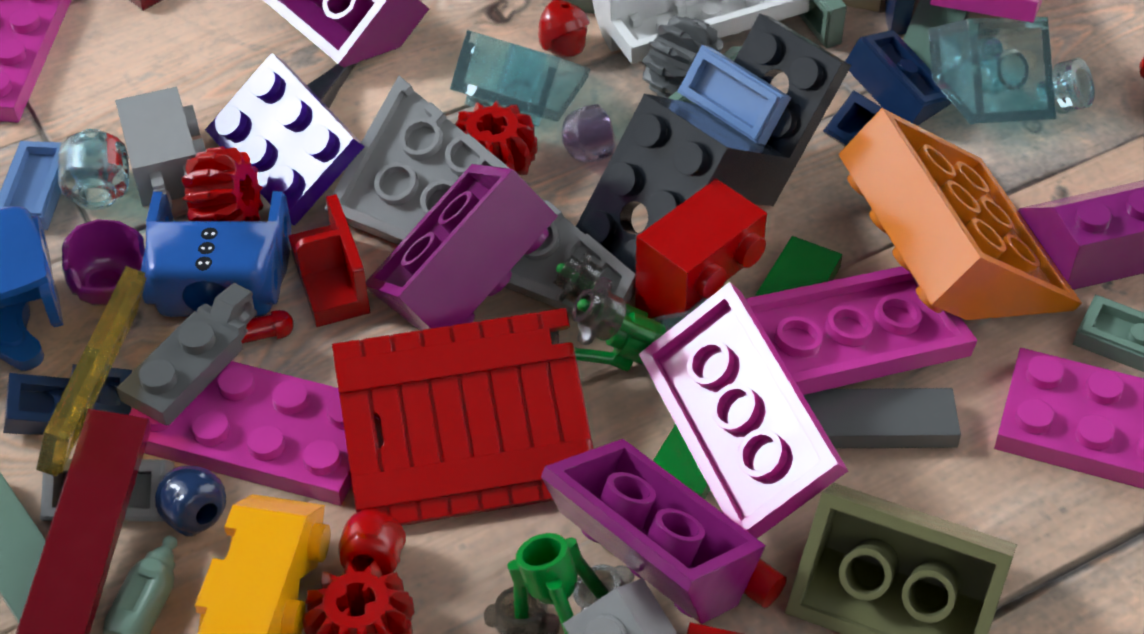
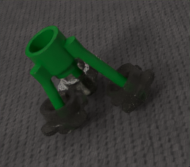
(603, 315)
(548, 575)

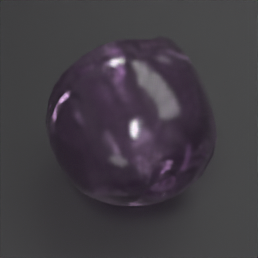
(588, 134)

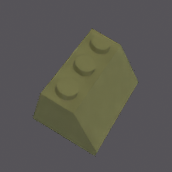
(896, 570)

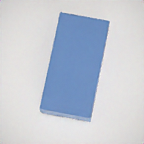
(734, 95)
(33, 180)

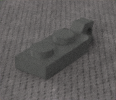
(190, 357)

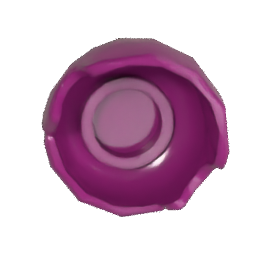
(97, 256)

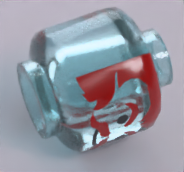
(93, 169)

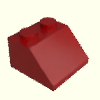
(697, 249)

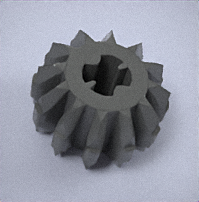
(675, 51)

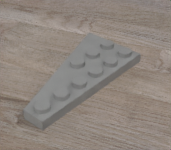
(414, 160)

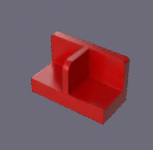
(331, 269)

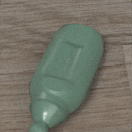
(143, 592)

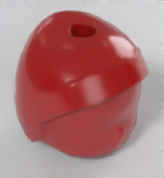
(563, 28)
(372, 537)

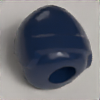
(190, 499)

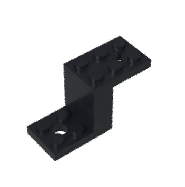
(680, 147)

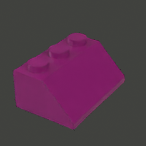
(353, 28)
(1092, 234)
(463, 248)
(656, 527)

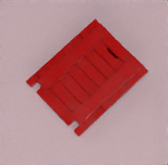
(461, 415)

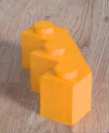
(260, 577)

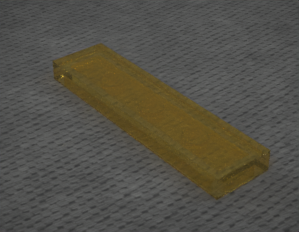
(91, 372)

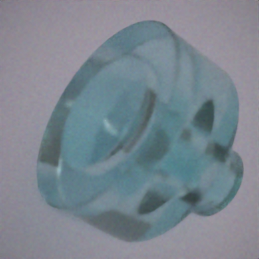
(1073, 84)

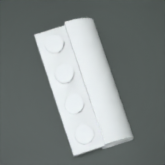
(635, 23)

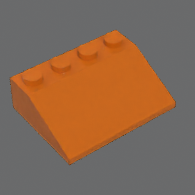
(952, 224)

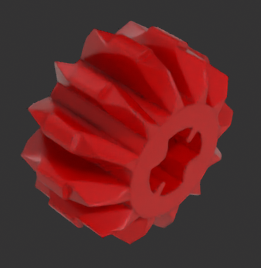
(503, 133)
(222, 186)
(359, 603)

